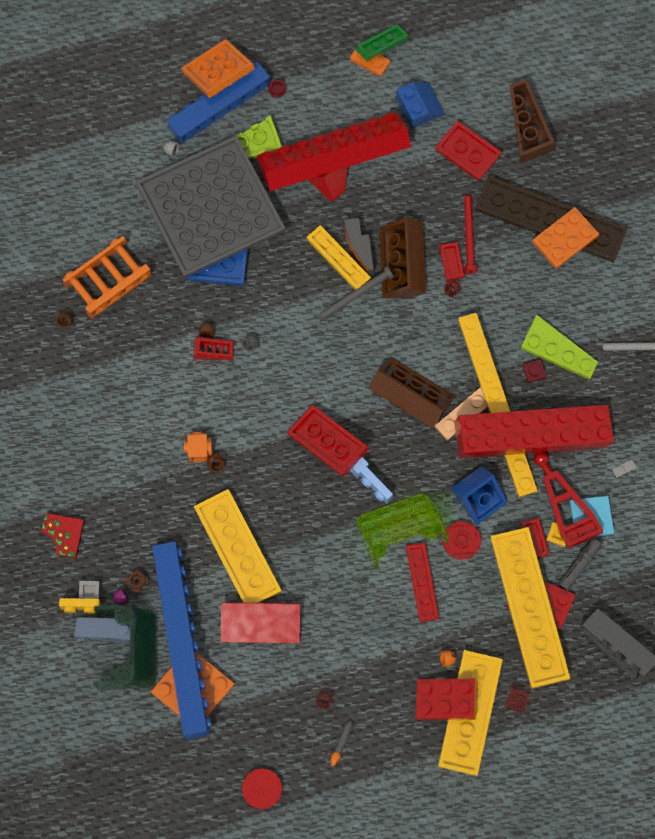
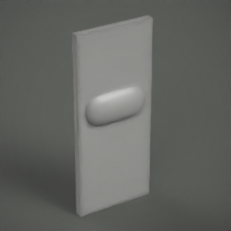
(624, 468)

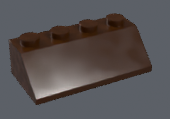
(404, 256)
(411, 392)

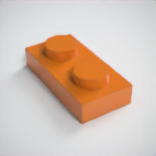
(377, 65)

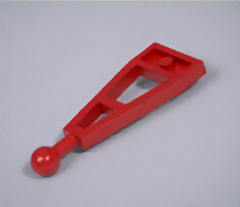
(579, 531)

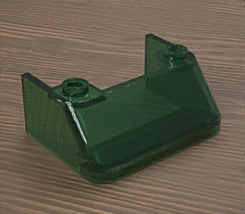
(142, 666)

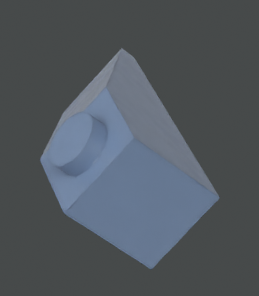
(102, 629)

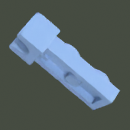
(370, 480)

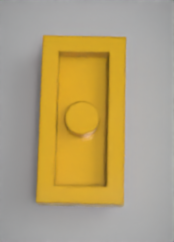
(71, 605)

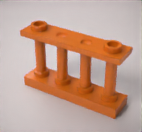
(109, 295)

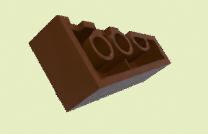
(530, 126)

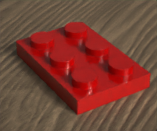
(468, 151)
(560, 603)
(446, 699)

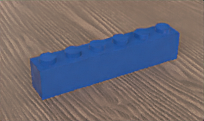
(208, 110)

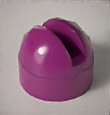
(120, 597)

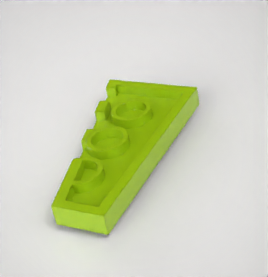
(259, 138)
(554, 347)

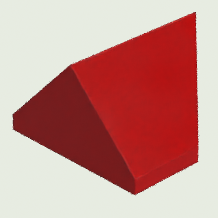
(331, 184)

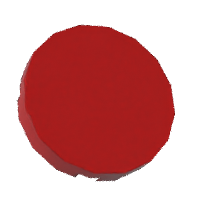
(458, 535)
(262, 789)

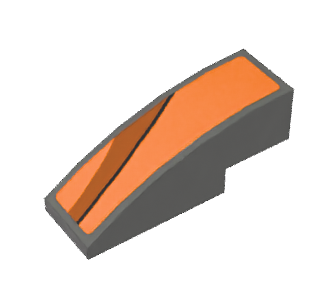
(359, 244)

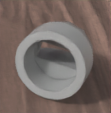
(171, 148)

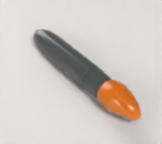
(341, 743)

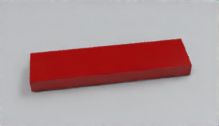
(422, 582)

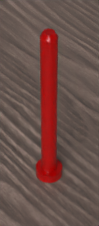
(470, 268)

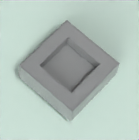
(89, 589)

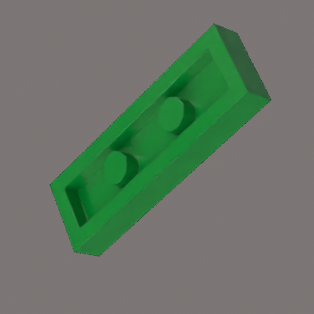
(382, 42)

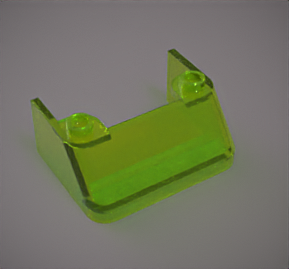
(399, 522)

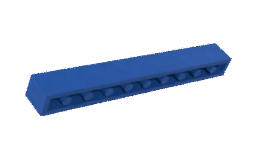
(181, 641)

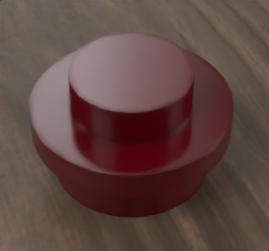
(277, 88)

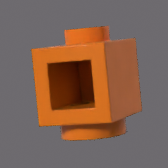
(198, 447)

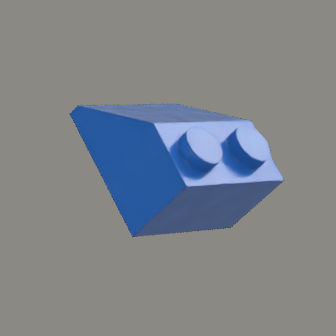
(418, 103)
(479, 494)

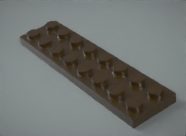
(539, 212)

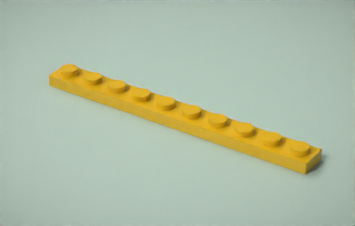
(494, 396)

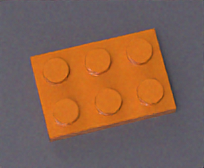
(565, 238)

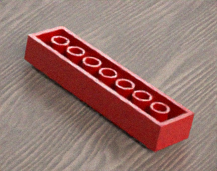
(333, 151)
(533, 431)

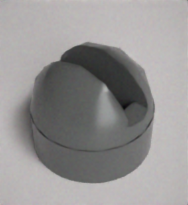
(246, 343)

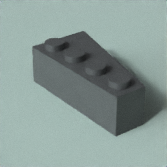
(619, 644)

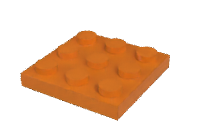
(217, 68)
(215, 690)

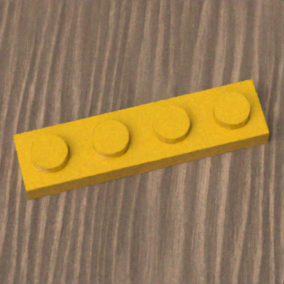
(338, 258)

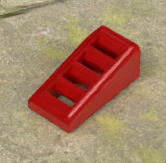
(205, 355)

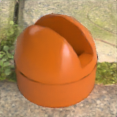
(447, 658)

